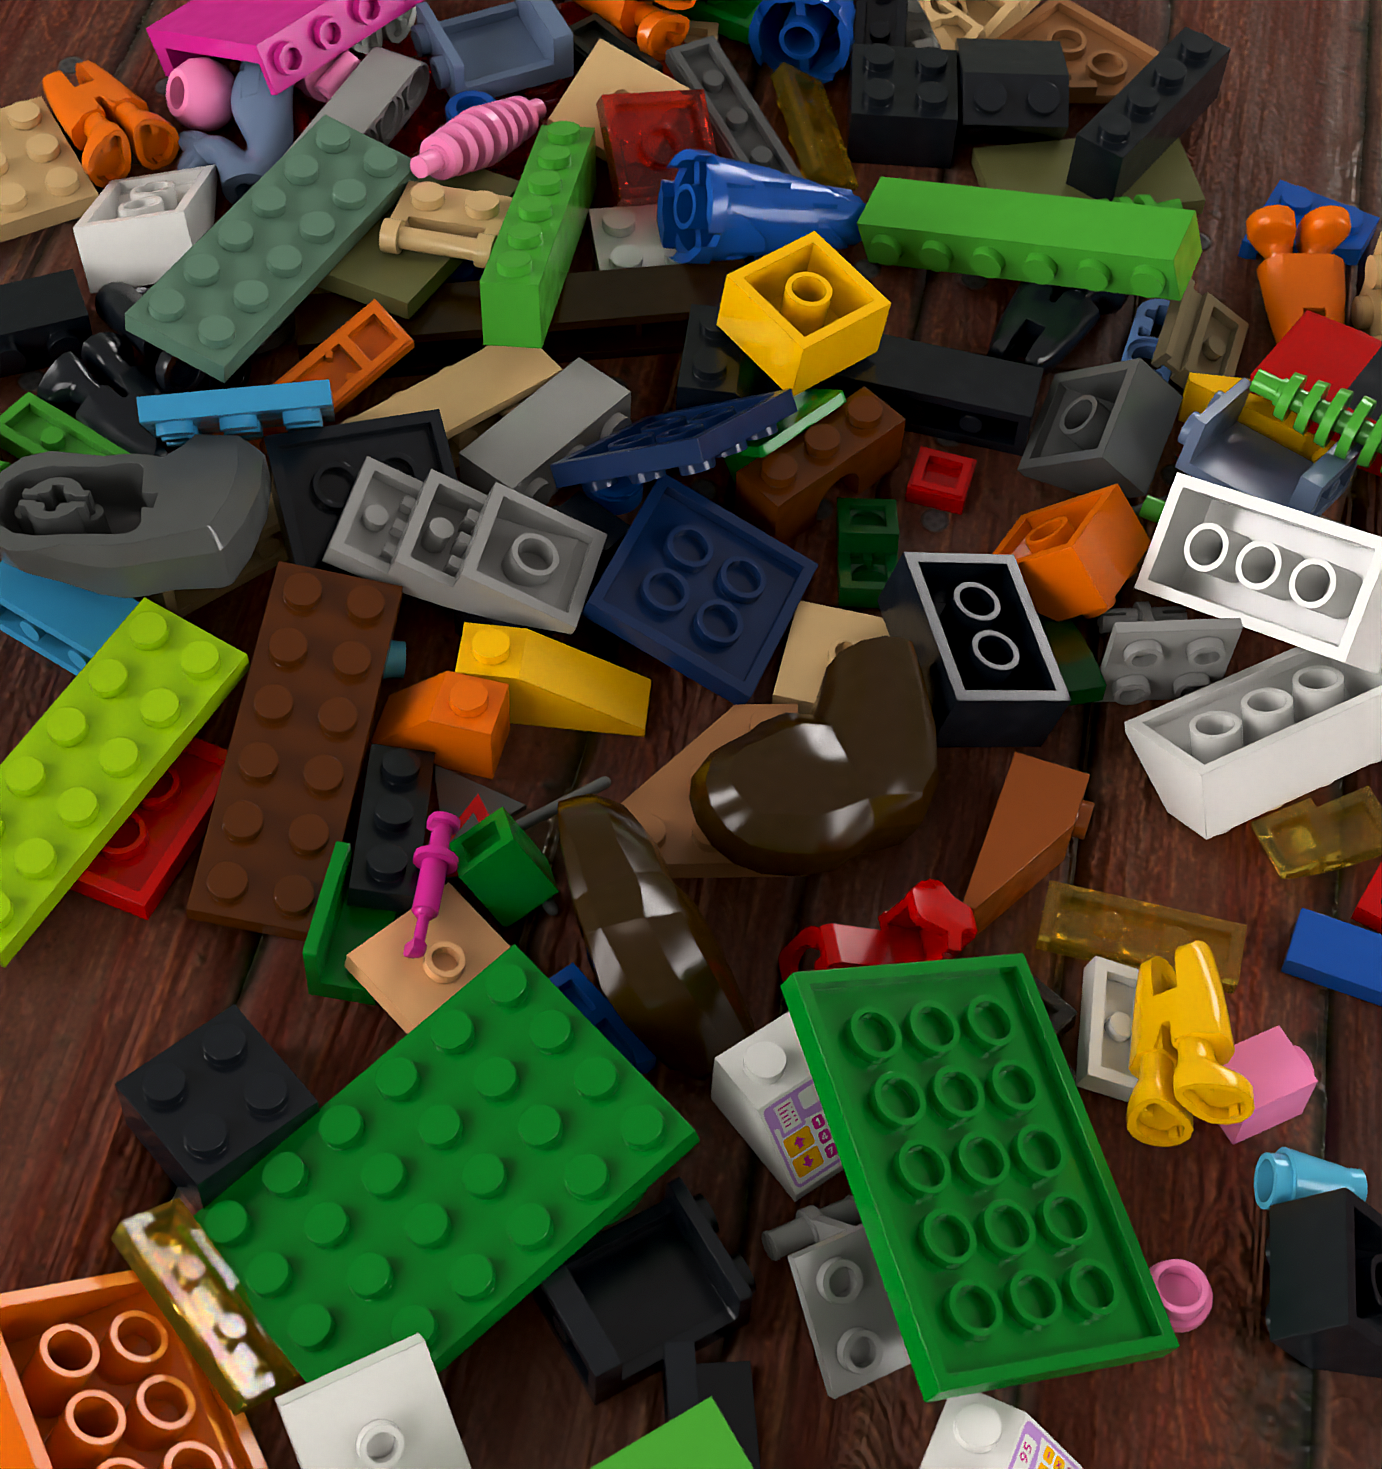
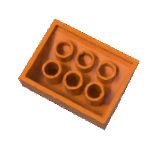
(108, 1385)

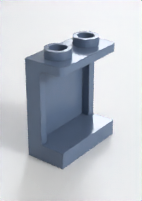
(495, 47)

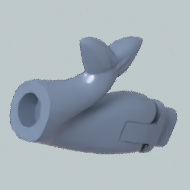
(265, 125)

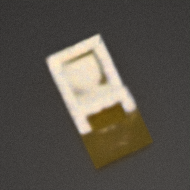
(1322, 838)

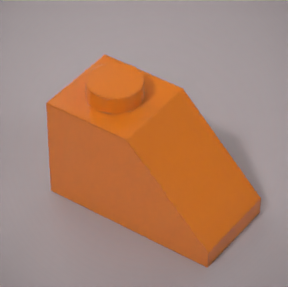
(453, 716)

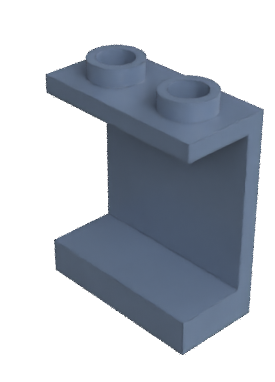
(1244, 460)

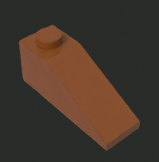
(1027, 834)

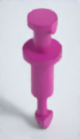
(434, 864)

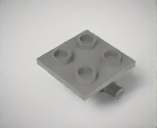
(1161, 653)
(840, 1295)

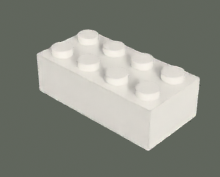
(1271, 568)

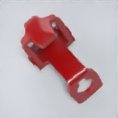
(919, 928)

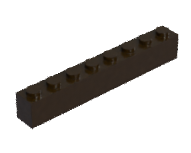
(594, 319)

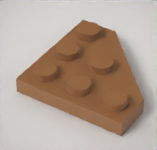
(1096, 52)
(665, 806)

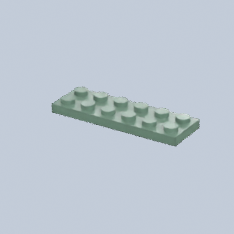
(271, 248)

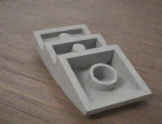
(467, 548)

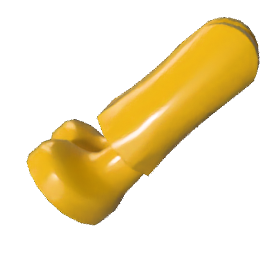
(1180, 1048)

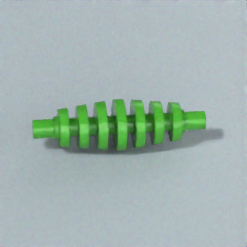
(1332, 416)

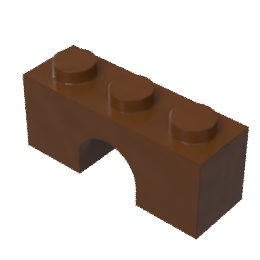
(850, 445)

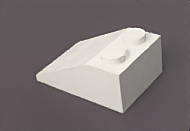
(145, 225)

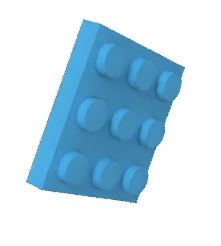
(237, 411)

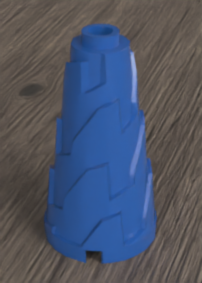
(804, 34)
(745, 209)

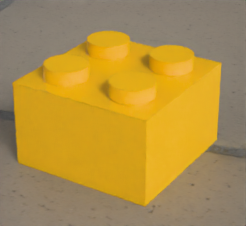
(802, 313)

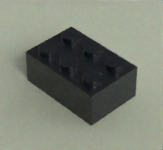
(976, 647)

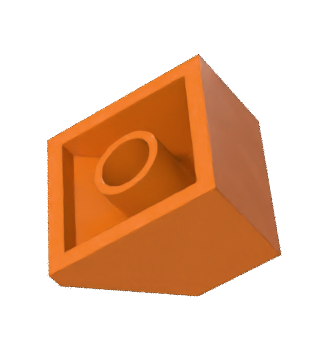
(1077, 552)

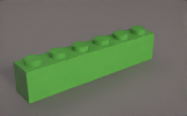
(539, 237)
(1032, 237)

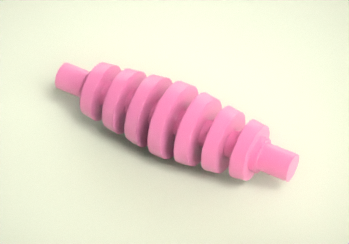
(478, 137)

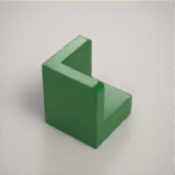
(504, 867)

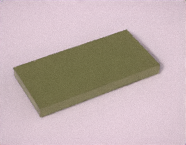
(1045, 167)
(408, 278)

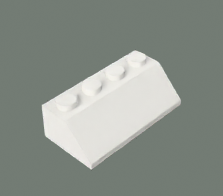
(1259, 738)

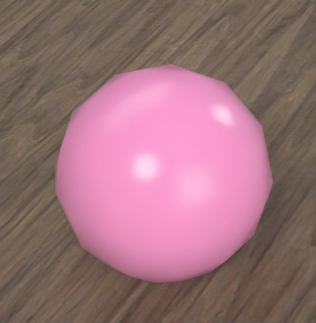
(201, 94)

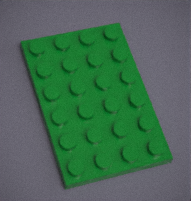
(976, 1173)
(445, 1177)

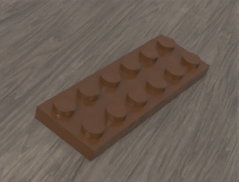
(295, 750)

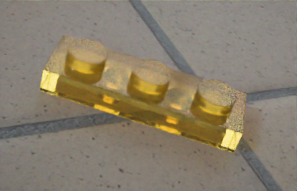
(813, 128)
(1132, 931)
(204, 1304)

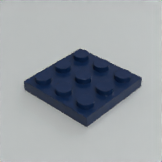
(674, 439)
(700, 590)

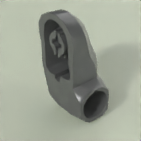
(136, 518)

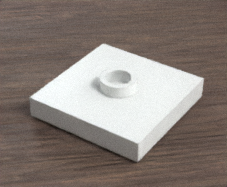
(375, 1415)

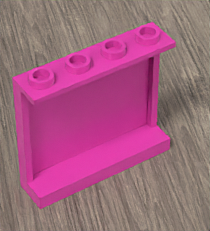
(280, 35)

